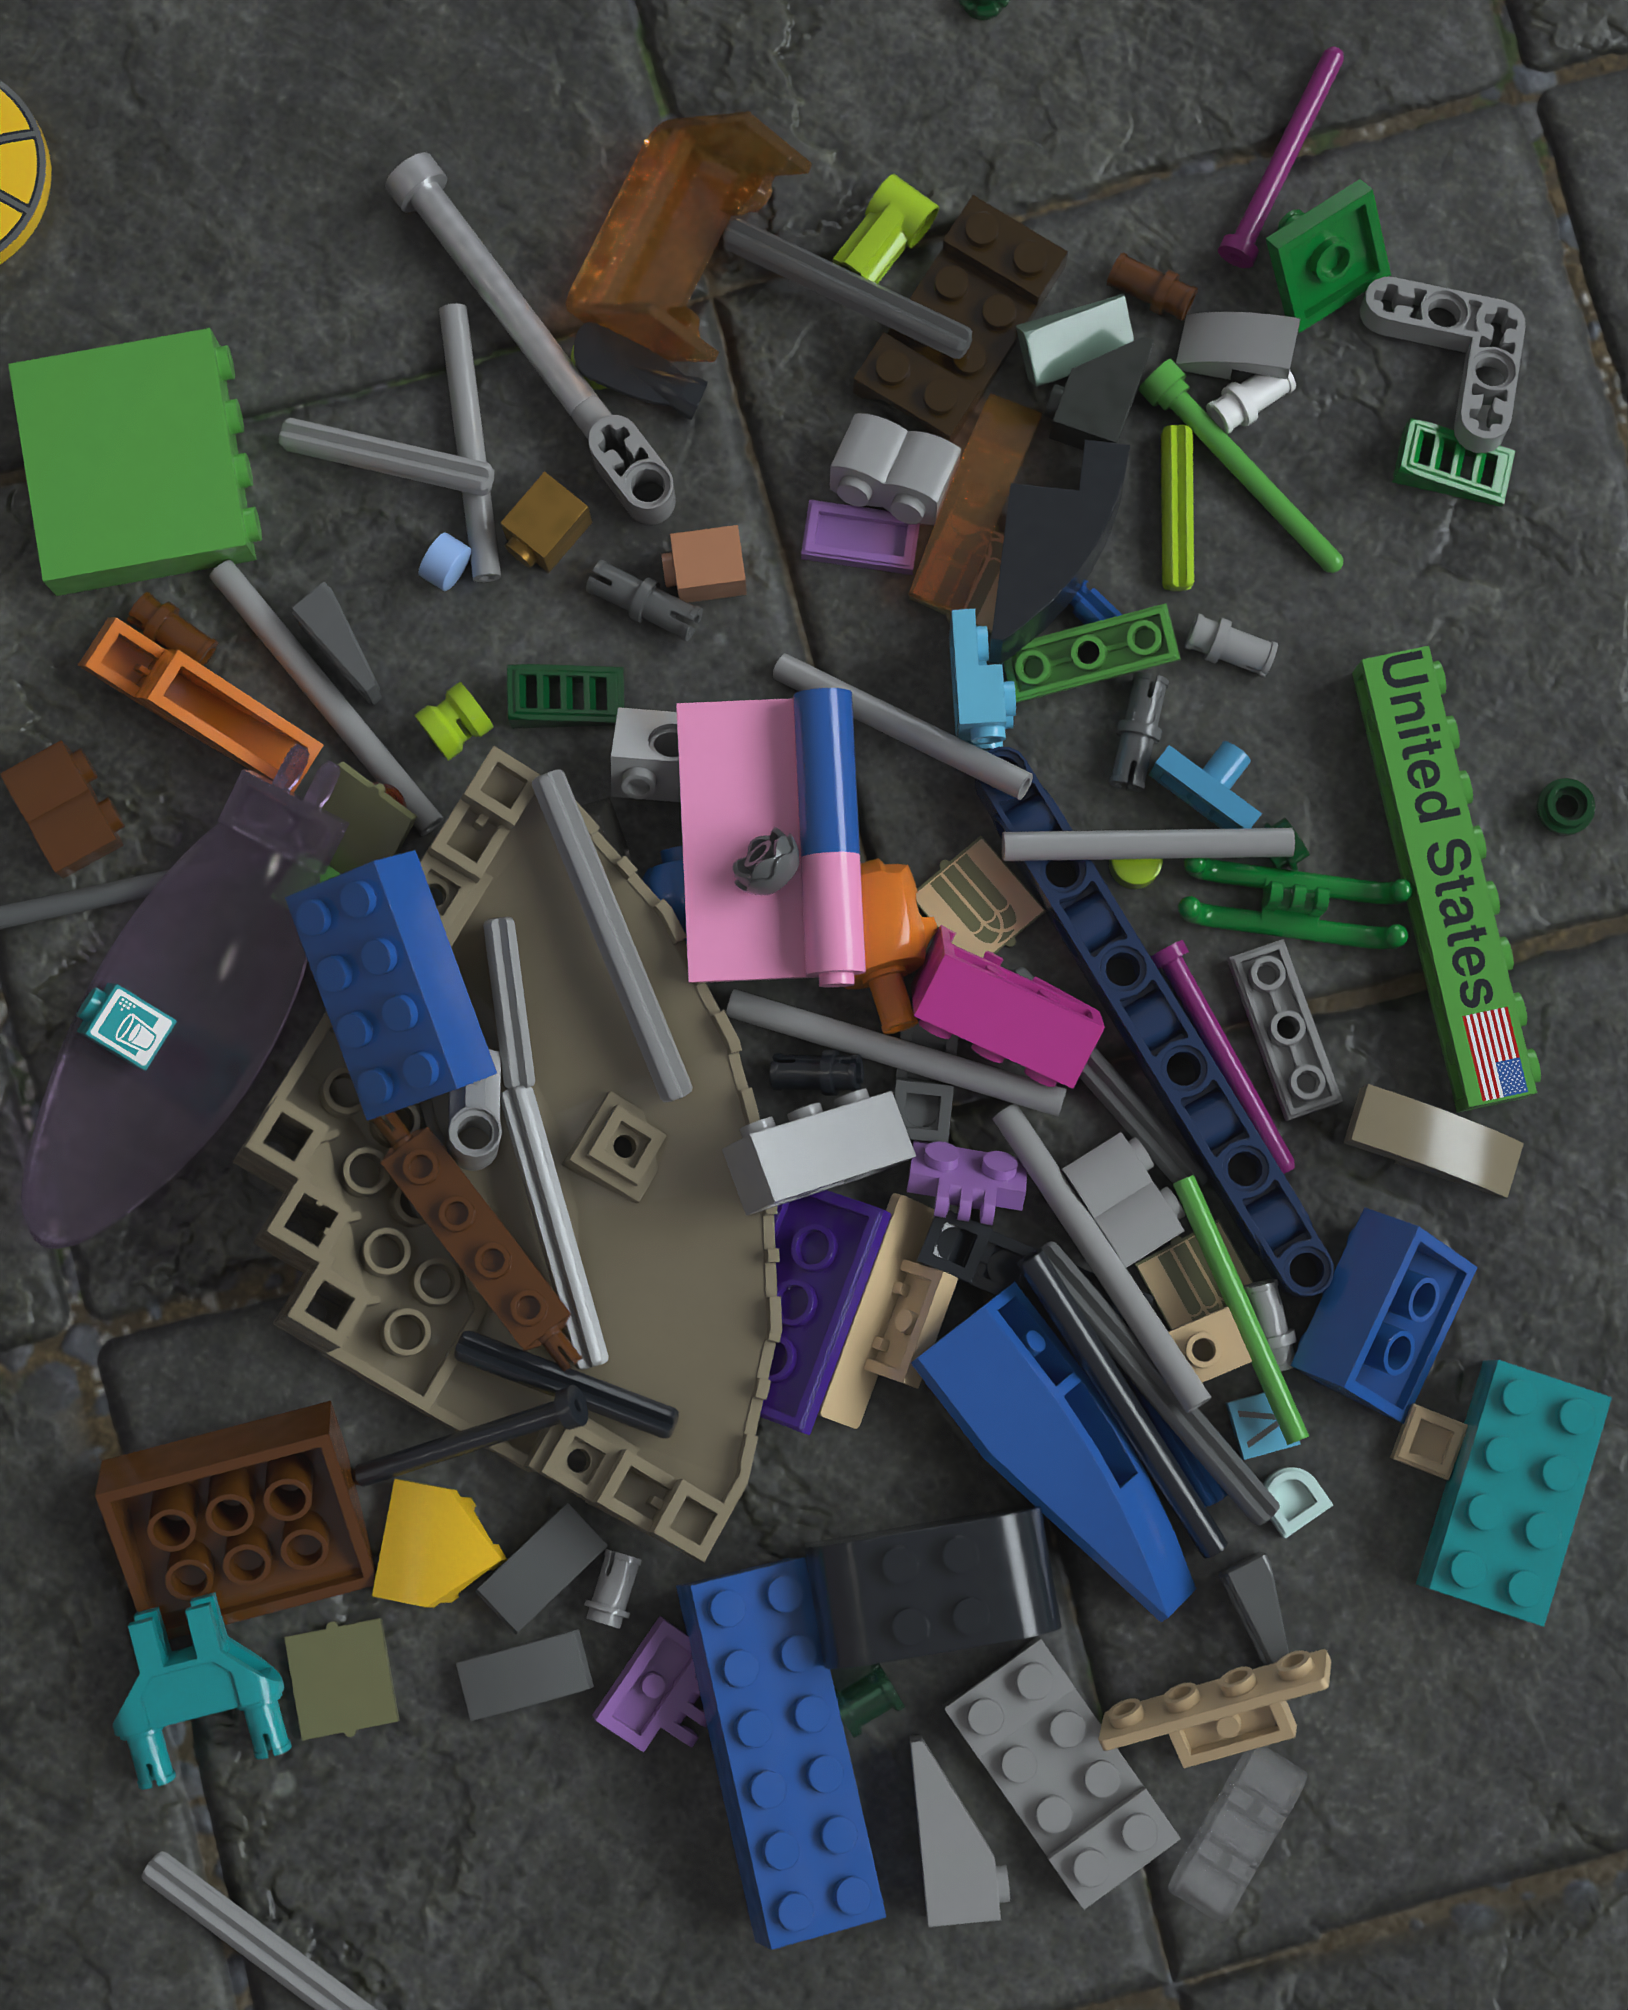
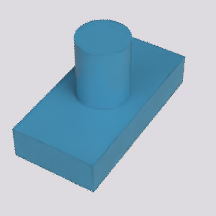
(1209, 788)

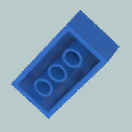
(390, 984)

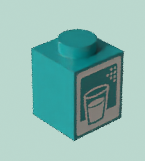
(124, 1024)

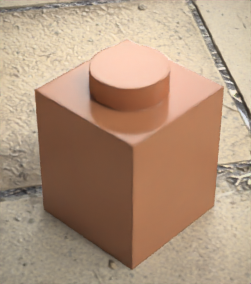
(705, 564)

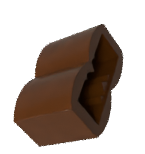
(63, 808)

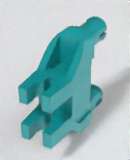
(193, 1684)

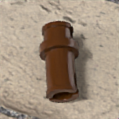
(1158, 289)
(164, 625)

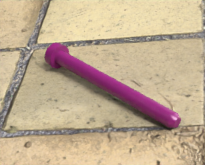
(1240, 247)
(1220, 1049)

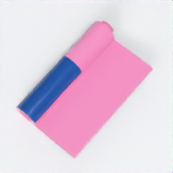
(739, 778)

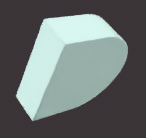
(1298, 1497)

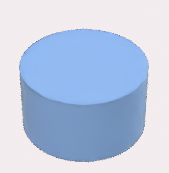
(445, 561)

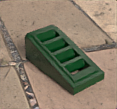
(544, 674)

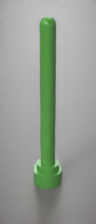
(1169, 390)

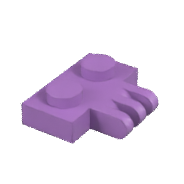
(967, 1179)
(654, 1690)

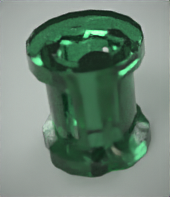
(867, 1700)

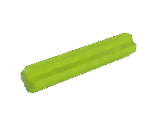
(1177, 508)

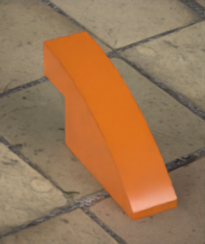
(194, 699)

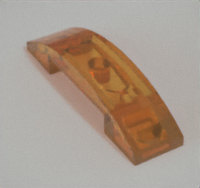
(974, 503)

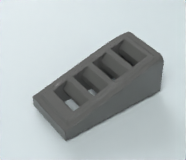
(327, 626)
(1255, 1599)

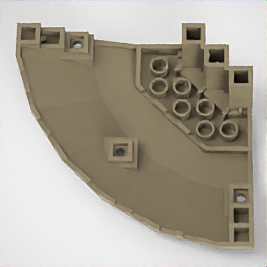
(660, 1234)

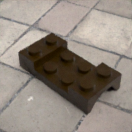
(984, 278)

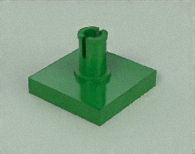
(1328, 254)

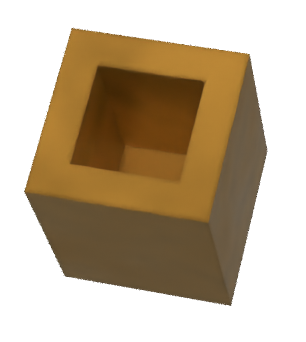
(545, 524)

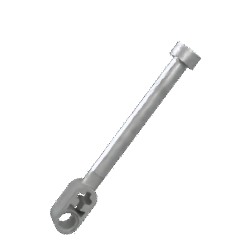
(419, 187)

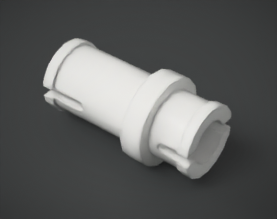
(1243, 401)

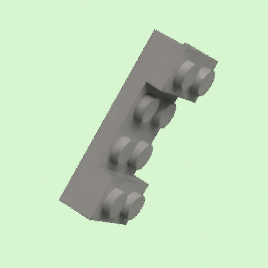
(1050, 1766)

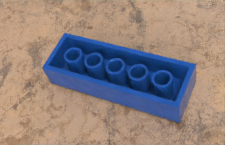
(780, 1753)

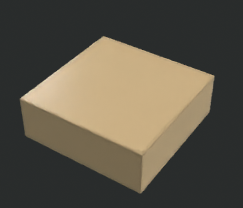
(1429, 1442)

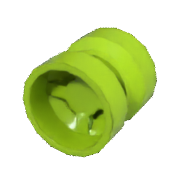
(454, 721)

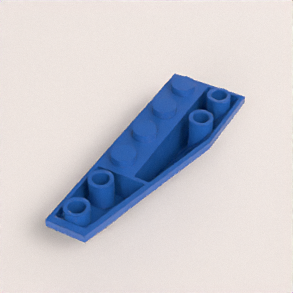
(1057, 1444)

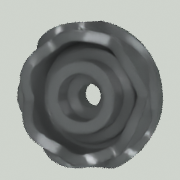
(768, 864)

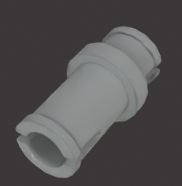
(1231, 645)
(1270, 1313)

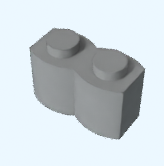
(894, 469)
(1124, 1198)

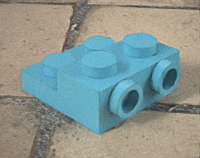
(981, 698)

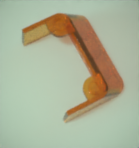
(669, 223)

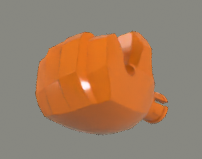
(893, 940)

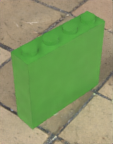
(134, 461)

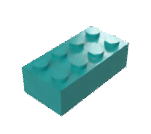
(1514, 1491)

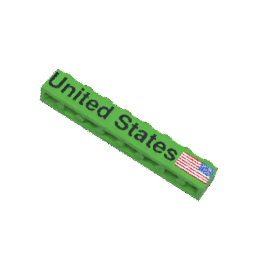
(1442, 858)

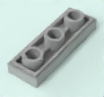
(1297, 1064)

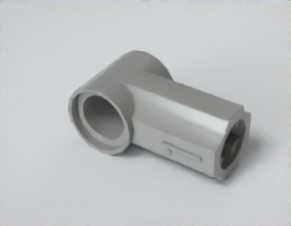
(476, 1107)

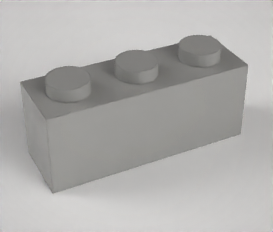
(817, 1149)

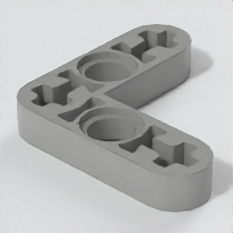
(1469, 335)

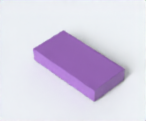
(859, 538)

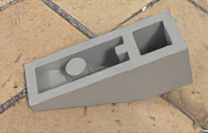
(955, 1858)

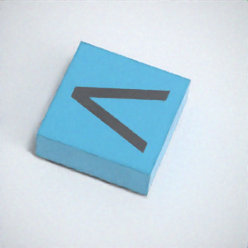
(1255, 1426)

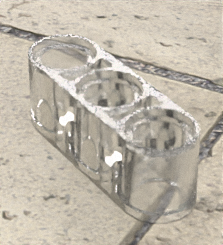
(1237, 1832)

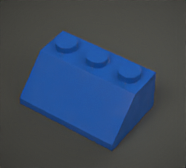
(1384, 1314)

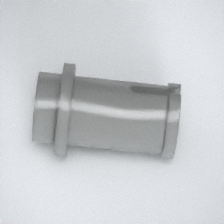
(613, 1589)

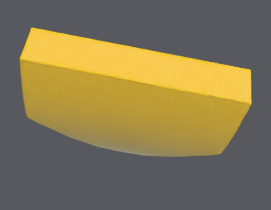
(431, 1546)

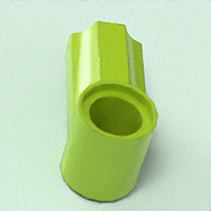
(894, 220)

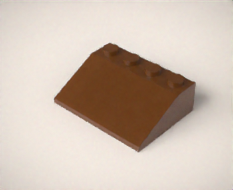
(240, 1513)

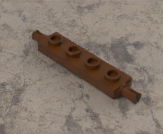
(477, 1239)

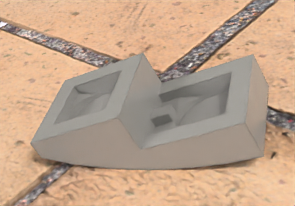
(1237, 341)

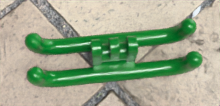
(1294, 904)

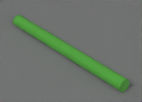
(1241, 1309)

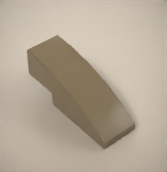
(1433, 1141)

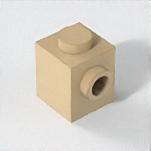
(1212, 1344)

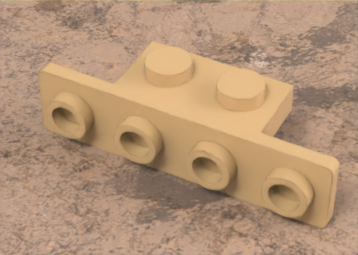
(894, 1317)
(1222, 1715)

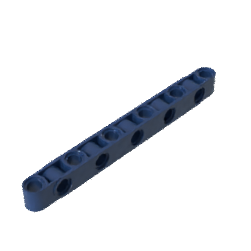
(1158, 1030)

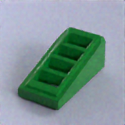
(1440, 439)

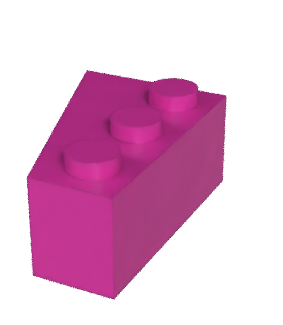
(1004, 1012)

